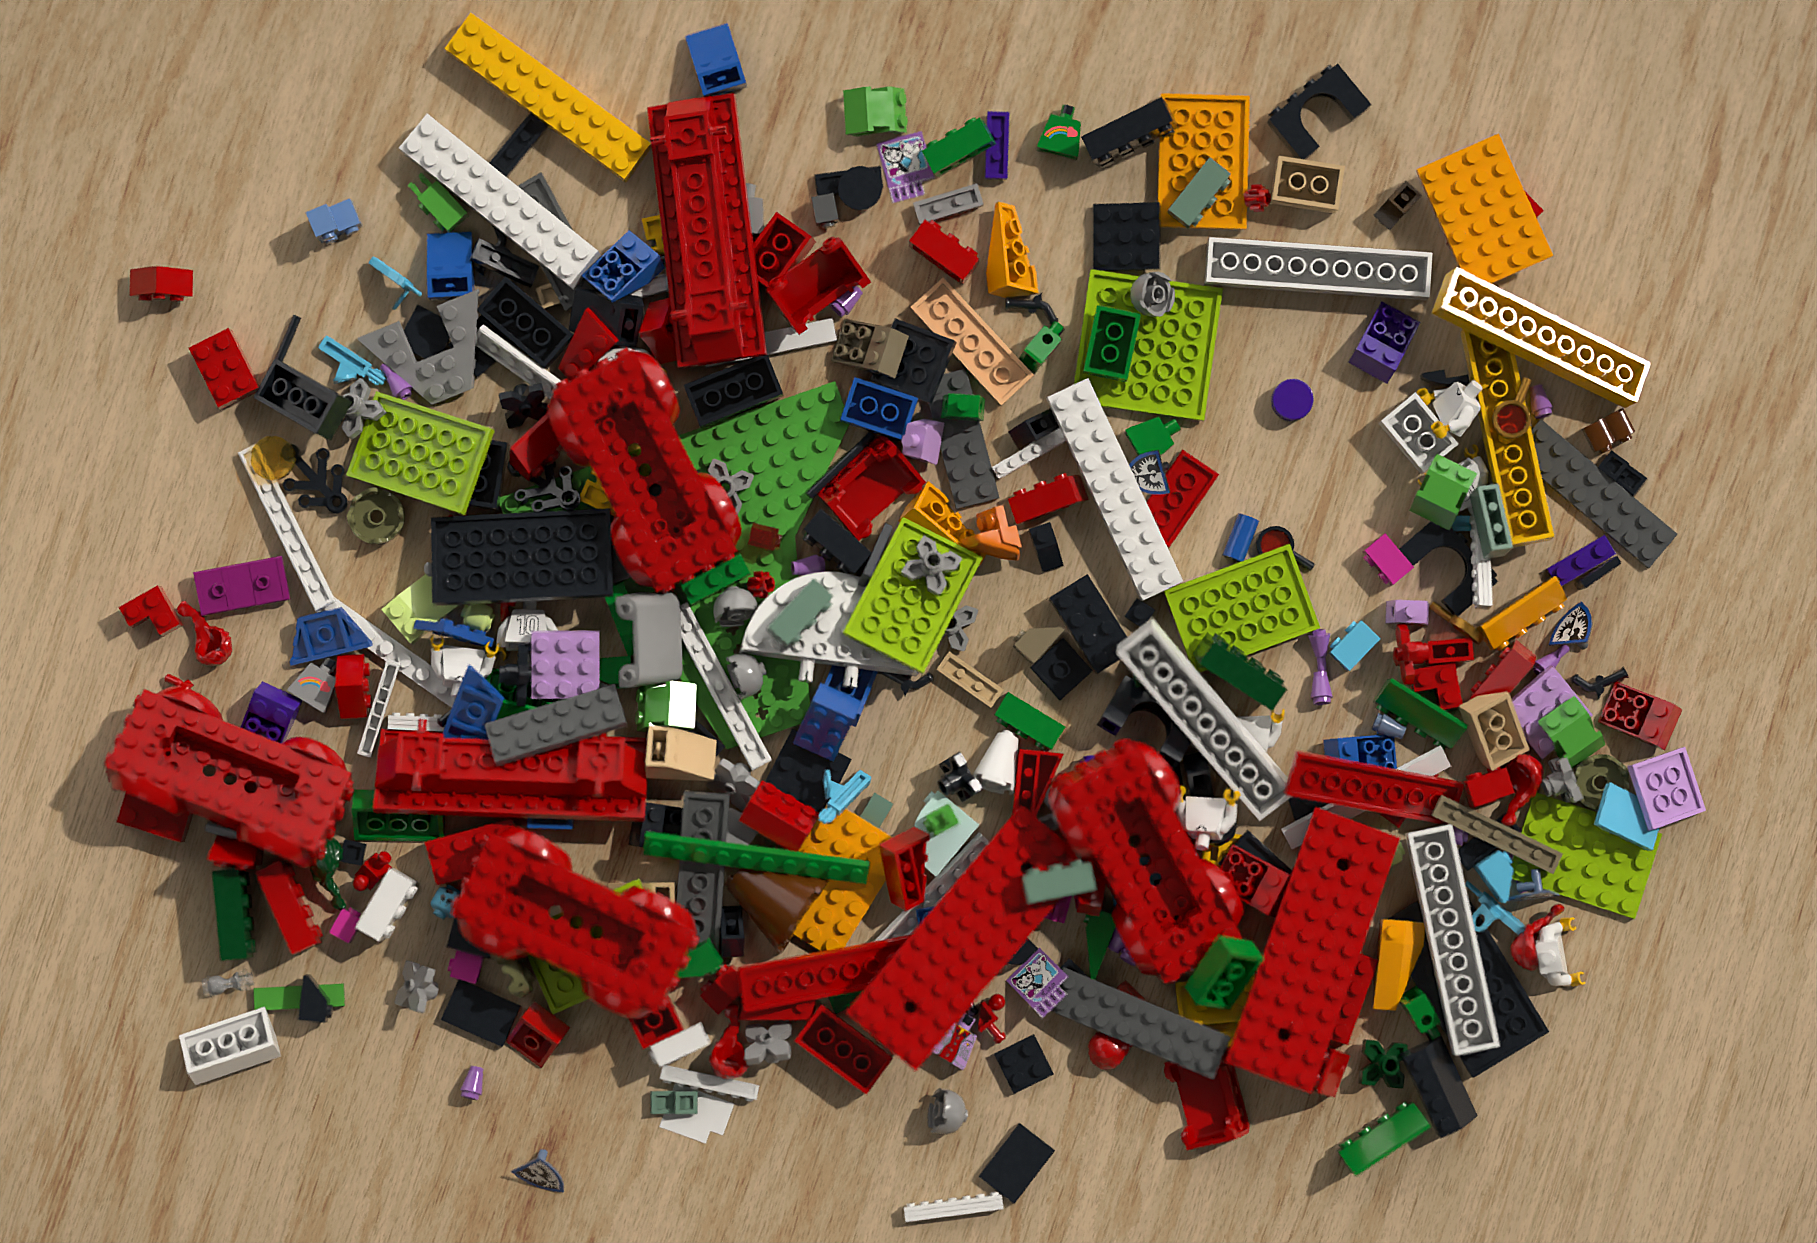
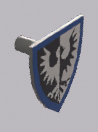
(1573, 628)

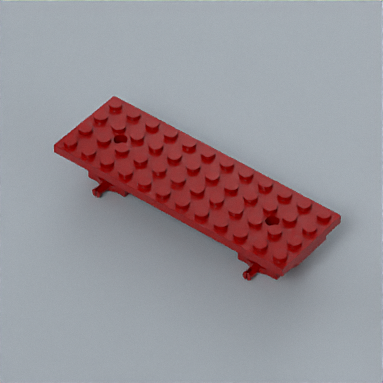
(706, 230)
(459, 776)
(961, 942)
(1312, 950)

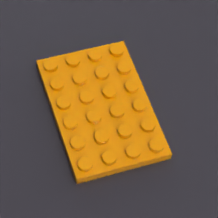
(1207, 128)
(1484, 211)
(842, 904)

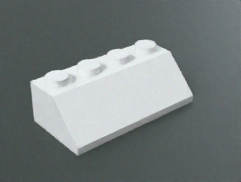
(229, 1046)

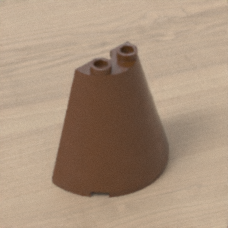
(775, 900)

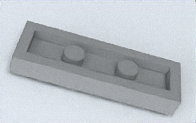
(948, 203)

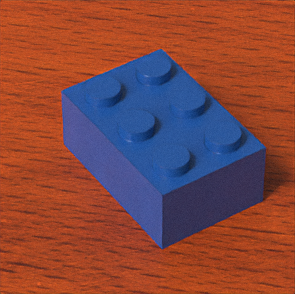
(878, 409)
(827, 722)

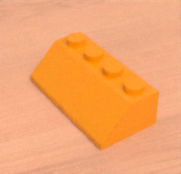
(1523, 613)

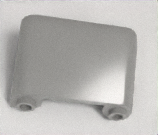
(656, 638)

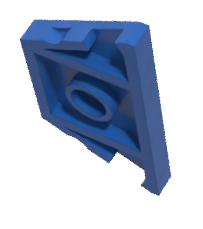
(326, 635)
(473, 707)

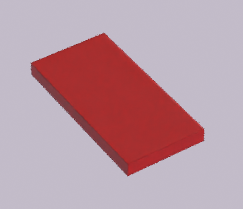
(1188, 484)

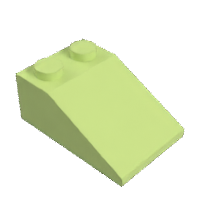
(414, 605)

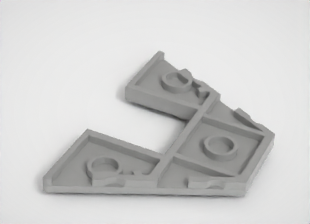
(442, 373)

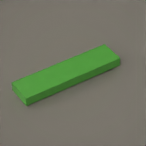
(289, 996)

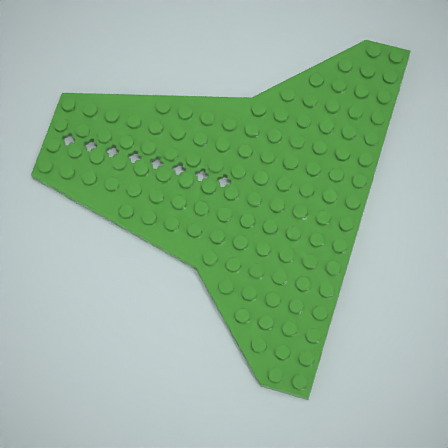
(787, 452)

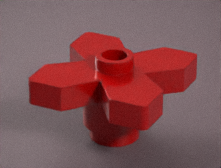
(1408, 653)

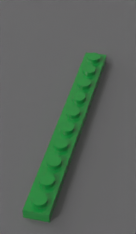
(756, 857)

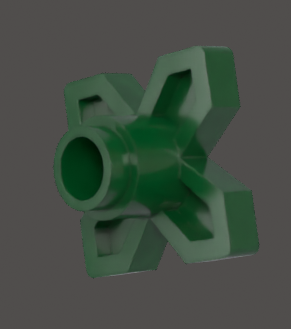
(1383, 1064)

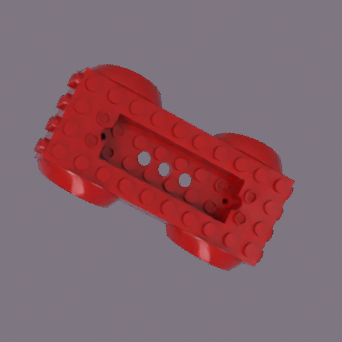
(654, 536)
(181, 732)
(1137, 793)
(508, 914)

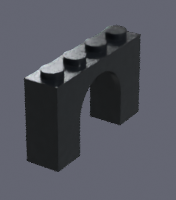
(1333, 85)
(1436, 536)
(1131, 699)

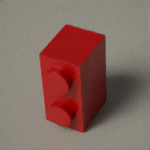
(1450, 651)

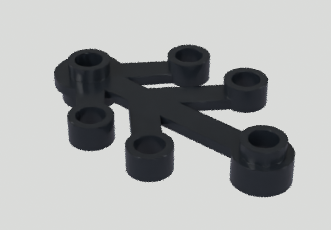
(318, 482)
(548, 487)

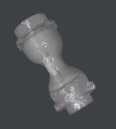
(217, 985)

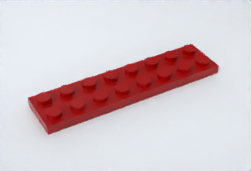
(1368, 786)
(814, 974)

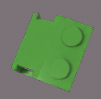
(875, 111)
(1443, 491)
(666, 706)
(1572, 732)

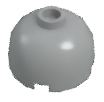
(1152, 294)
(734, 607)
(746, 674)
(947, 1112)

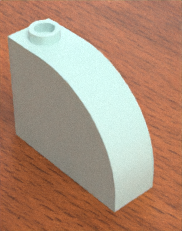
(945, 845)

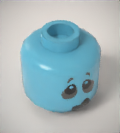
(443, 900)

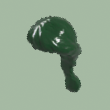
(325, 870)

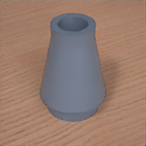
(1388, 726)

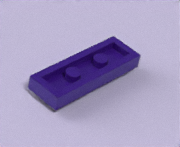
(997, 155)
(1582, 560)

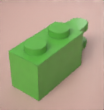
(440, 204)
(940, 820)

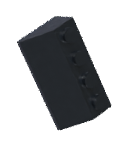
(1439, 1086)

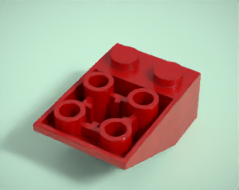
(1640, 715)
(228, 851)
(1255, 880)
(1331, 1072)

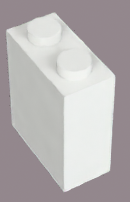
(679, 1045)

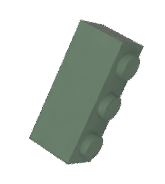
(1199, 193)
(1491, 521)
(800, 614)
(1058, 881)

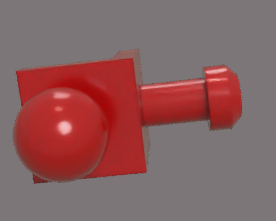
(372, 871)
(988, 1017)

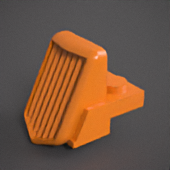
(995, 536)

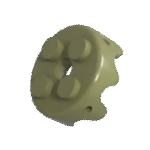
(360, 516)
(1596, 766)
(522, 977)

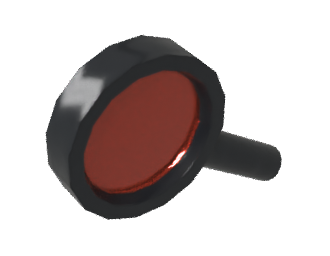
(1276, 537)

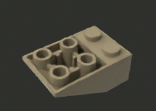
(870, 347)

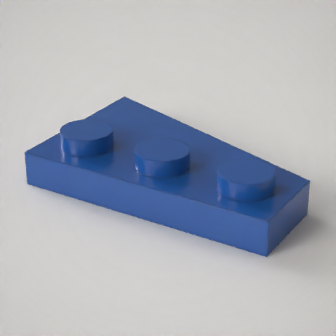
(459, 632)

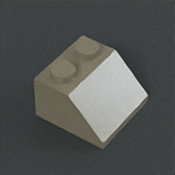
(1035, 641)

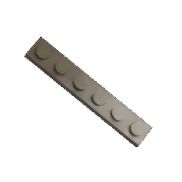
(1497, 834)

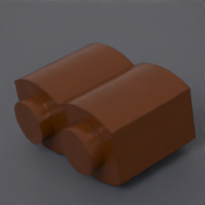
(1609, 430)

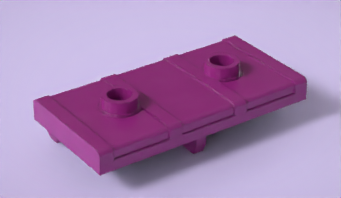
(241, 585)

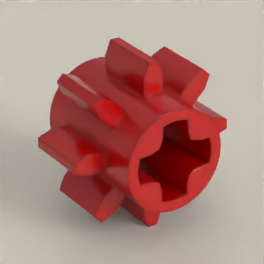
(1257, 198)
(761, 584)

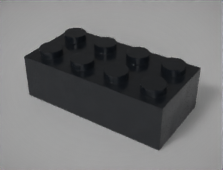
(1130, 132)
(525, 323)
(733, 390)
(302, 399)
(1090, 622)

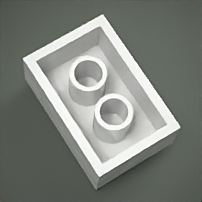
(1412, 432)
(387, 905)

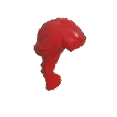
(212, 642)
(1526, 778)
(1524, 945)
(1107, 1051)
(728, 1054)

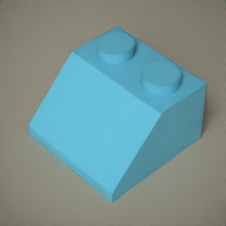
(1496, 874)

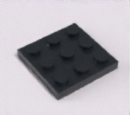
(1127, 236)
(921, 363)
(802, 772)

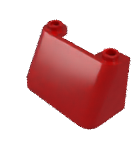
(816, 283)
(870, 485)
(1210, 1105)

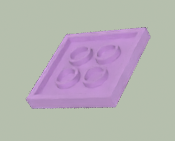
(564, 663)
(1538, 700)
(1666, 788)

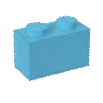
(1353, 645)

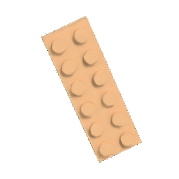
(976, 344)

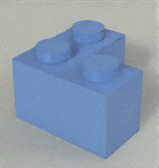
(334, 221)

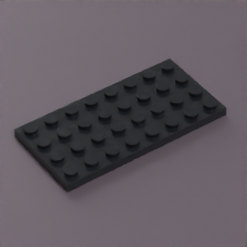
(521, 557)
(1512, 1009)

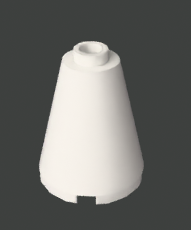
(999, 764)

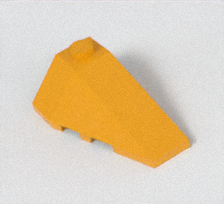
(932, 512)

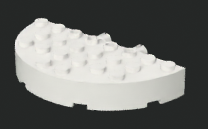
(825, 639)

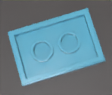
(1623, 817)

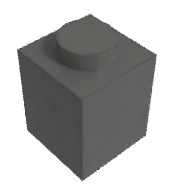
(825, 210)

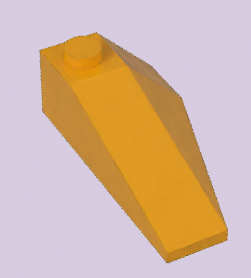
(1008, 264)
(1396, 955)

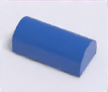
(1240, 537)

